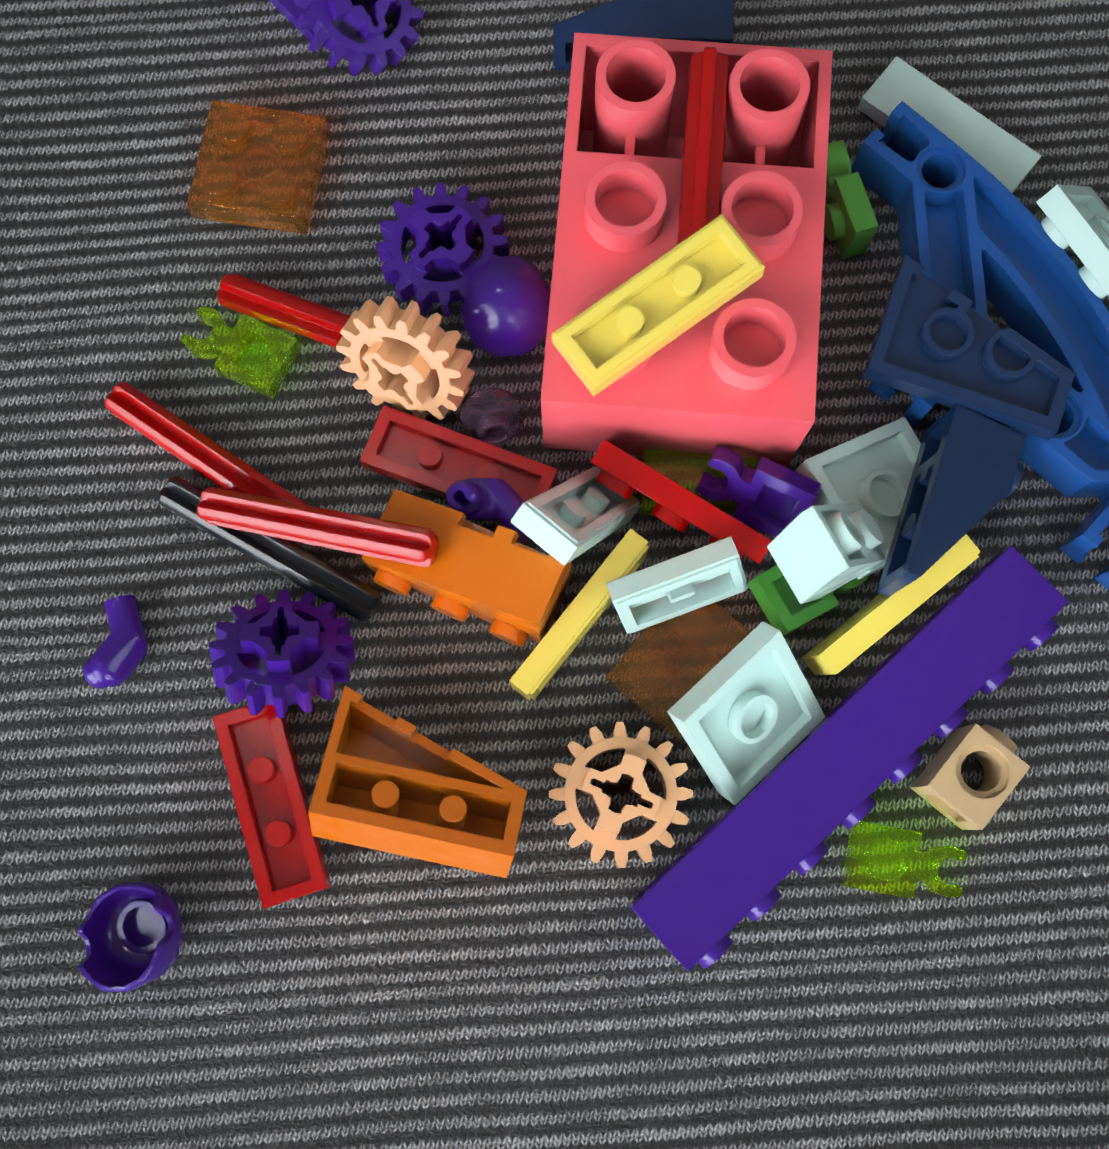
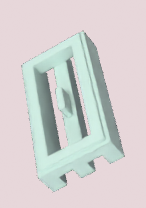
(678, 585)

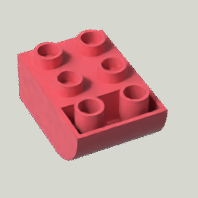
(752, 364)

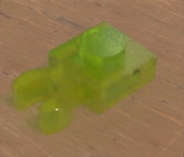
(248, 353)
(891, 861)

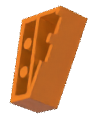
(476, 572)
(410, 796)

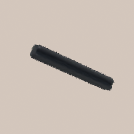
(278, 555)

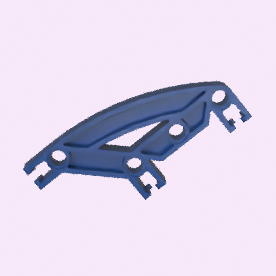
(994, 248)

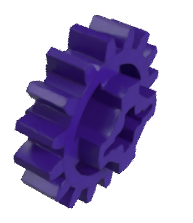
(357, 35)
(444, 241)
(282, 653)

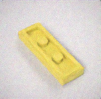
(657, 304)
(886, 612)
(578, 617)

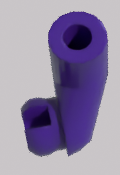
(486, 501)
(122, 648)

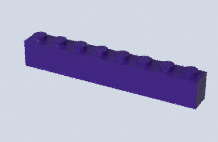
(847, 757)

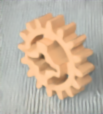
(405, 358)
(631, 766)

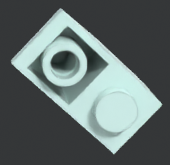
(826, 549)

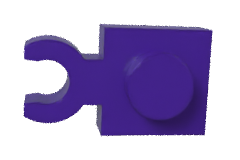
(764, 496)

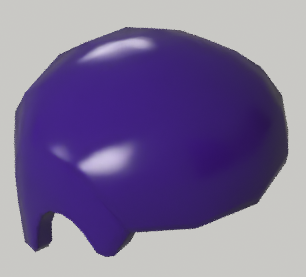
(506, 306)
(130, 936)

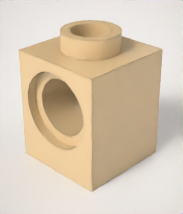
(949, 794)

